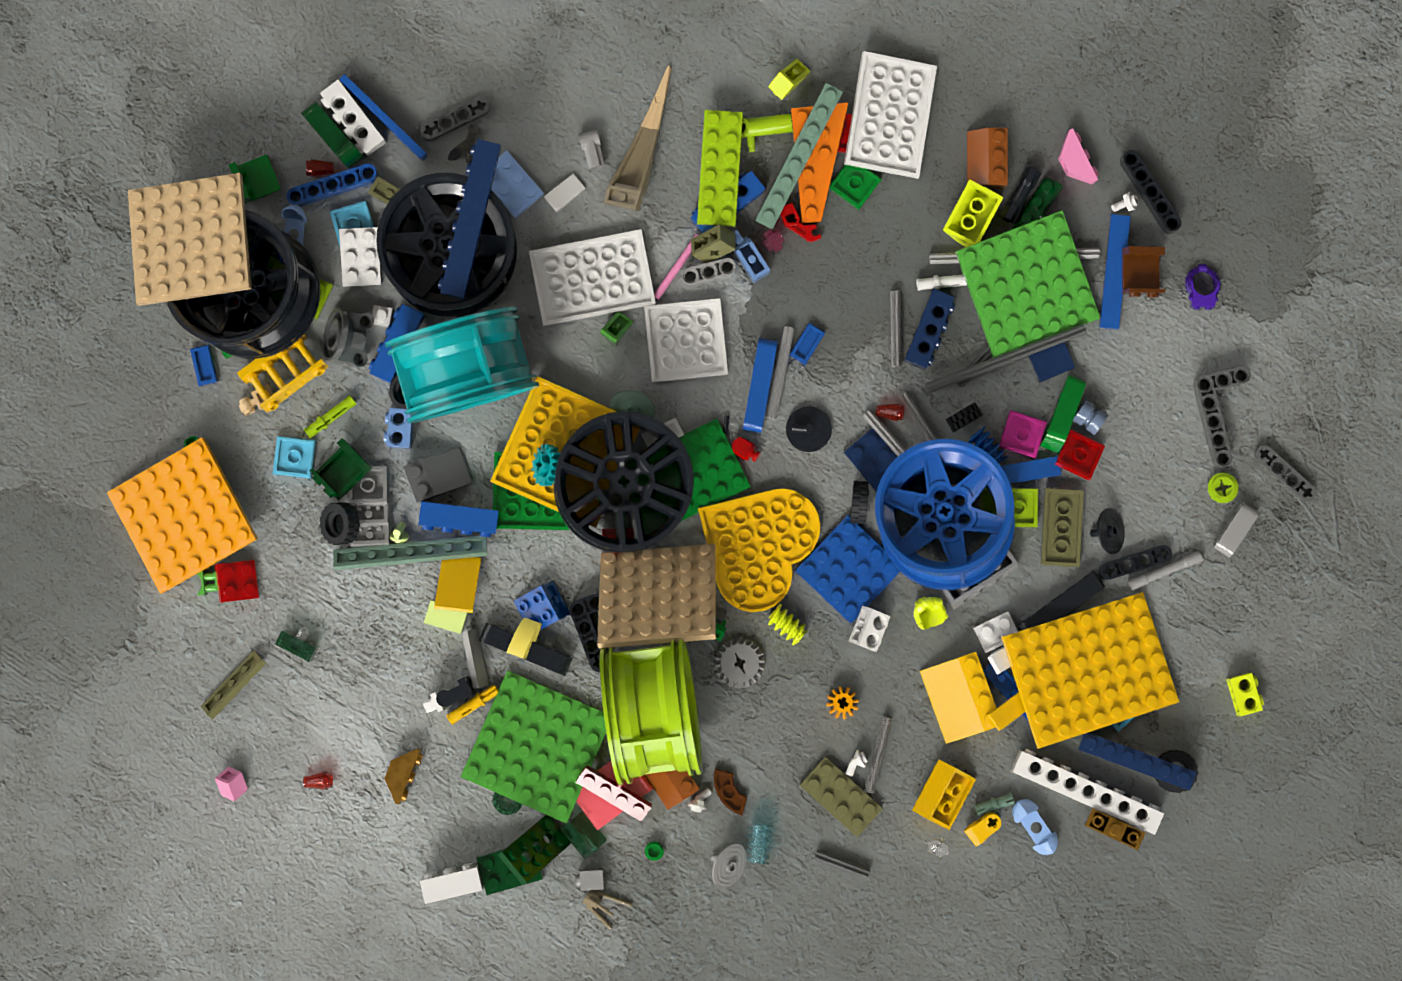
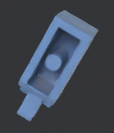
(750, 258)

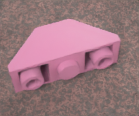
(1076, 160)

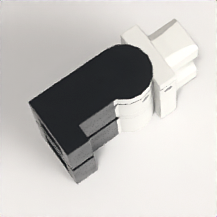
(447, 697)

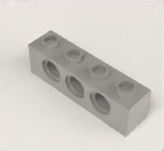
(960, 596)

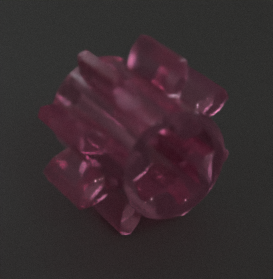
(773, 241)

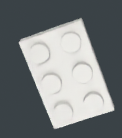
(359, 257)

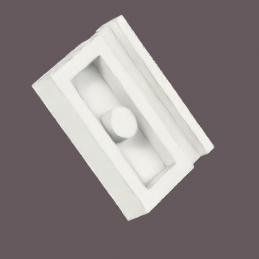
(991, 631)

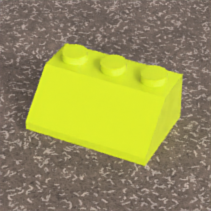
(972, 214)

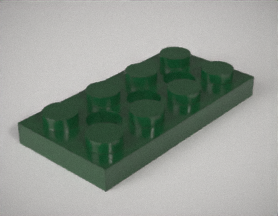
(523, 846)

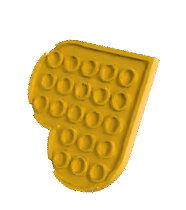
(758, 543)

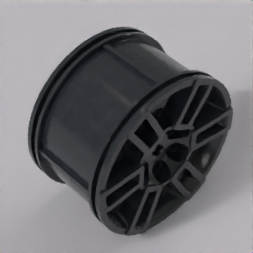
(665, 437)

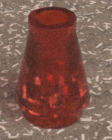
(318, 167)
(891, 411)
(319, 781)

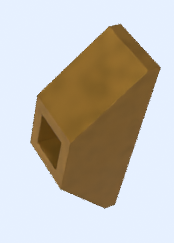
(401, 773)
(1115, 829)

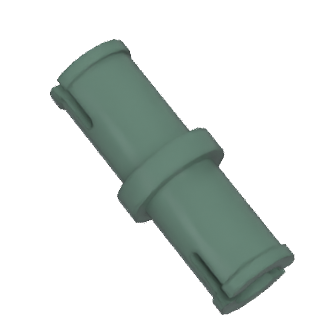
(994, 804)

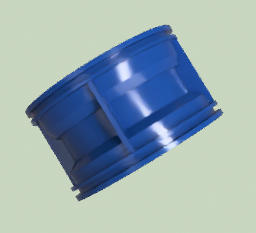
(932, 459)

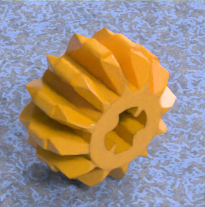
(836, 705)

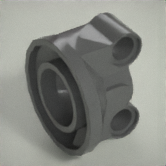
(346, 337)

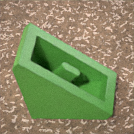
(616, 328)

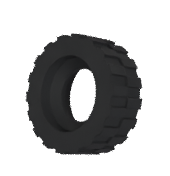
(859, 502)
(350, 521)
(1188, 763)

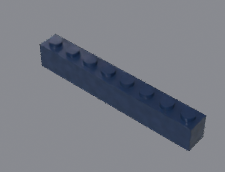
(470, 219)

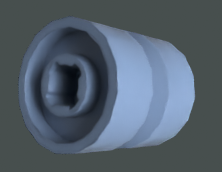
(1090, 417)

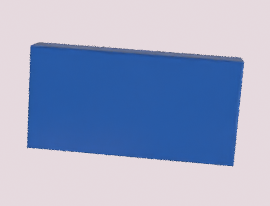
(807, 344)
(204, 365)

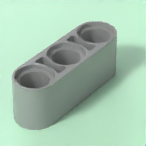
(702, 279)
(1236, 529)

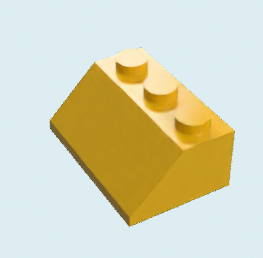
(944, 794)

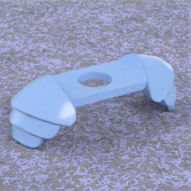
(295, 219)
(1026, 813)

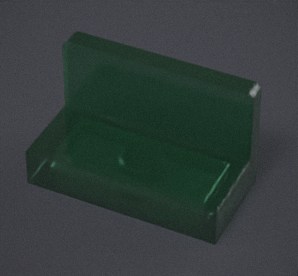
(583, 835)

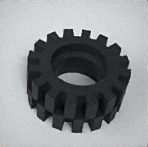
(964, 417)

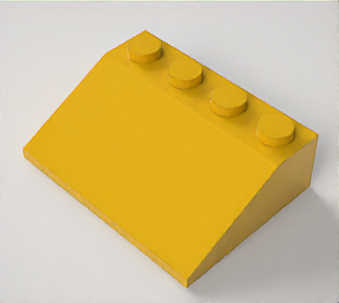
(959, 697)

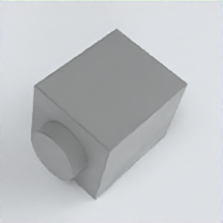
(590, 879)

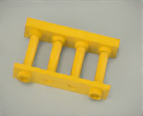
(257, 366)

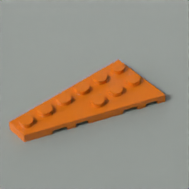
(817, 173)

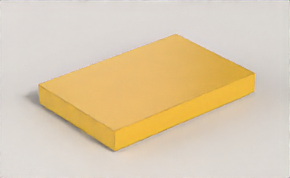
(458, 584)

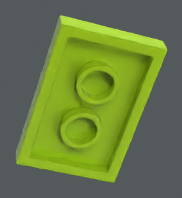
(1024, 506)

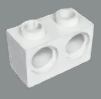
(868, 628)

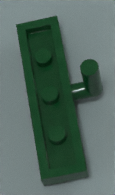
(1040, 202)

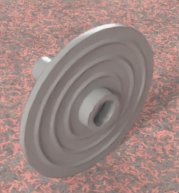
(729, 865)

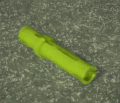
(330, 416)

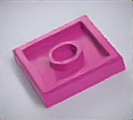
(1022, 434)

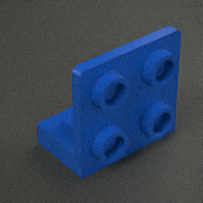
(543, 605)

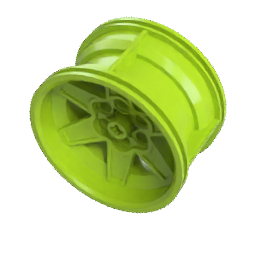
(650, 711)

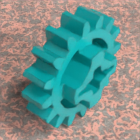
(545, 464)

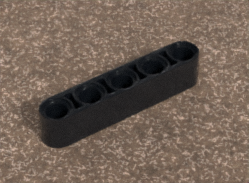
(1150, 182)
(1066, 601)
(537, 654)

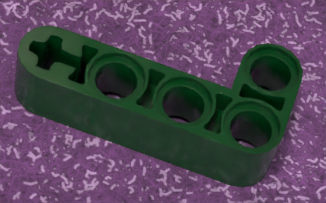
(331, 135)

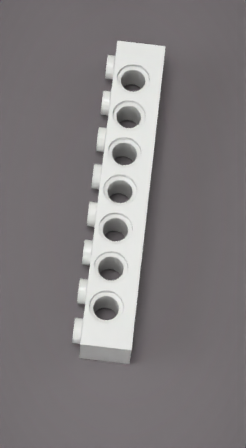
(1152, 814)

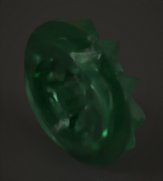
(501, 806)

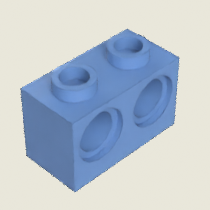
(404, 428)

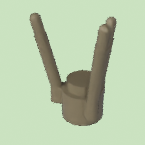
(593, 902)

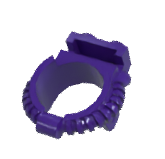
(1202, 301)

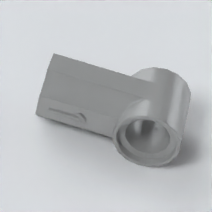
(591, 145)

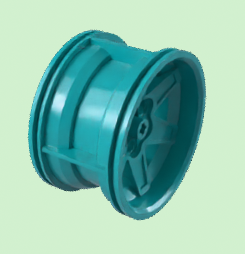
(461, 364)

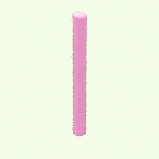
(673, 272)

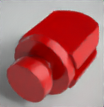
(745, 449)

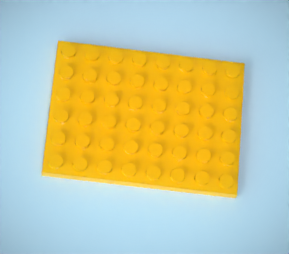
(1090, 670)

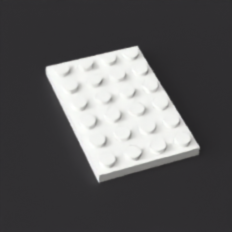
(890, 115)
(592, 277)

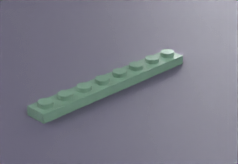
(799, 155)
(410, 552)

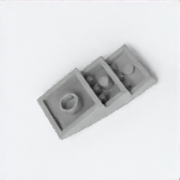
(371, 501)

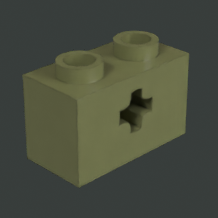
(713, 244)

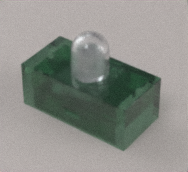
(297, 644)

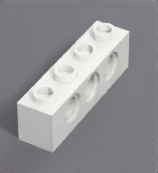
(337, 92)

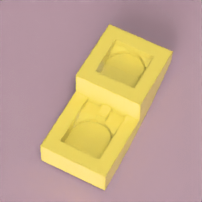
(523, 637)

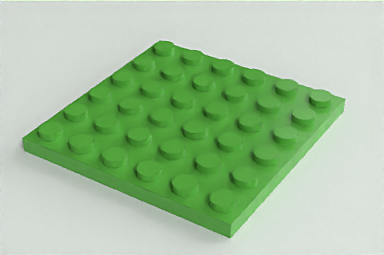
(1027, 283)
(535, 746)

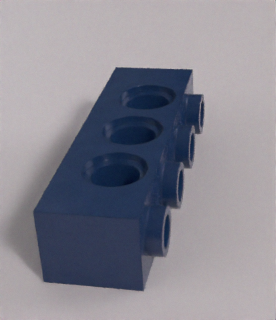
(936, 300)

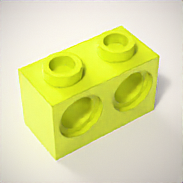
(1239, 696)

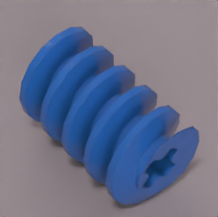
(981, 440)

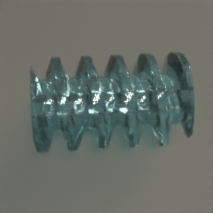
(759, 843)

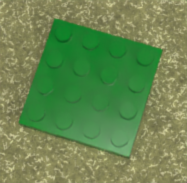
(522, 513)

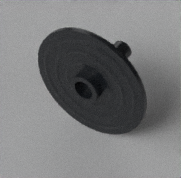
(808, 429)
(1109, 531)

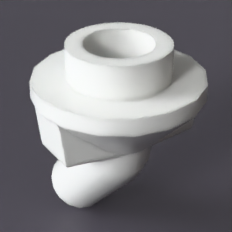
(1130, 201)
(859, 759)
(698, 803)

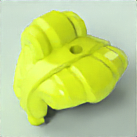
(929, 612)

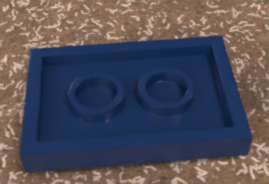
(871, 457)

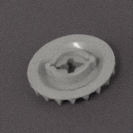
(752, 667)

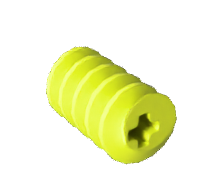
(787, 625)

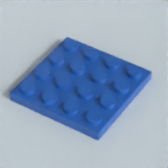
(848, 569)

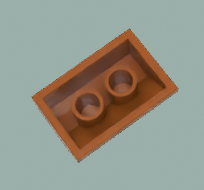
(988, 157)
(672, 786)

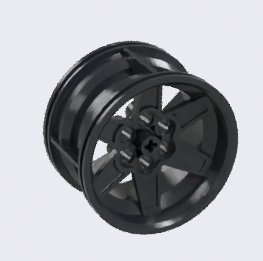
(390, 242)
(281, 324)

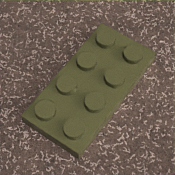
(1062, 527)
(841, 796)

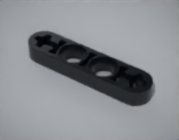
(1135, 563)

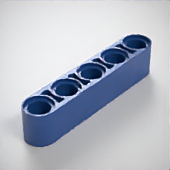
(323, 183)
(760, 385)

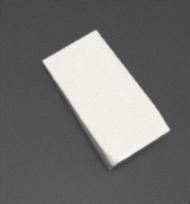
(564, 193)

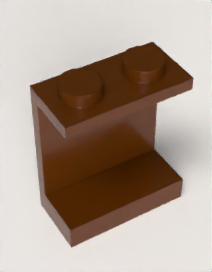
(1141, 271)

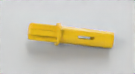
(472, 704)

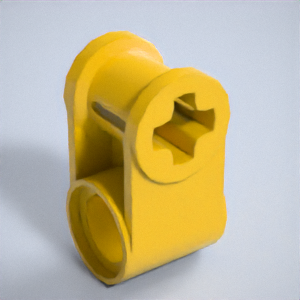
(980, 831)

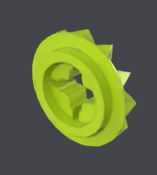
(1226, 479)

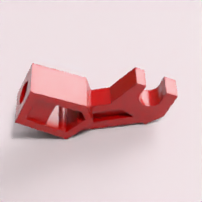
(798, 228)

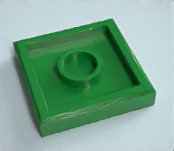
(855, 185)

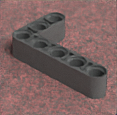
(1215, 411)

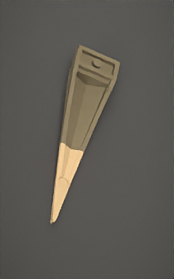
(633, 174)

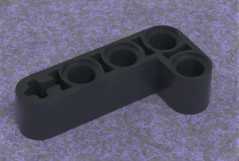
(592, 634)

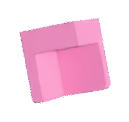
(231, 783)

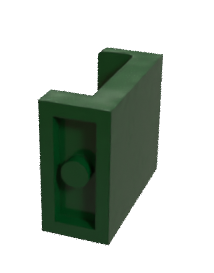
(341, 471)

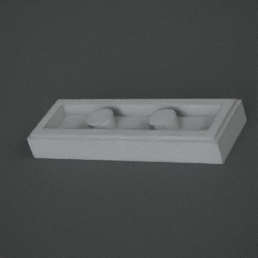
(475, 658)

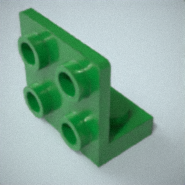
(257, 177)

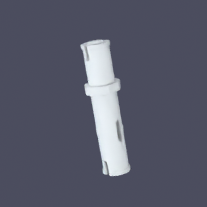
(940, 282)

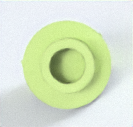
(399, 534)

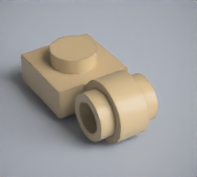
(248, 405)

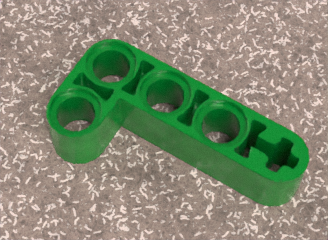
(1063, 414)

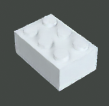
(451, 883)

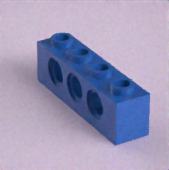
(754, 190)

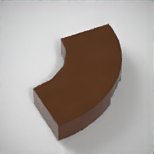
(727, 792)

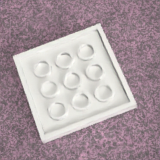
(686, 340)

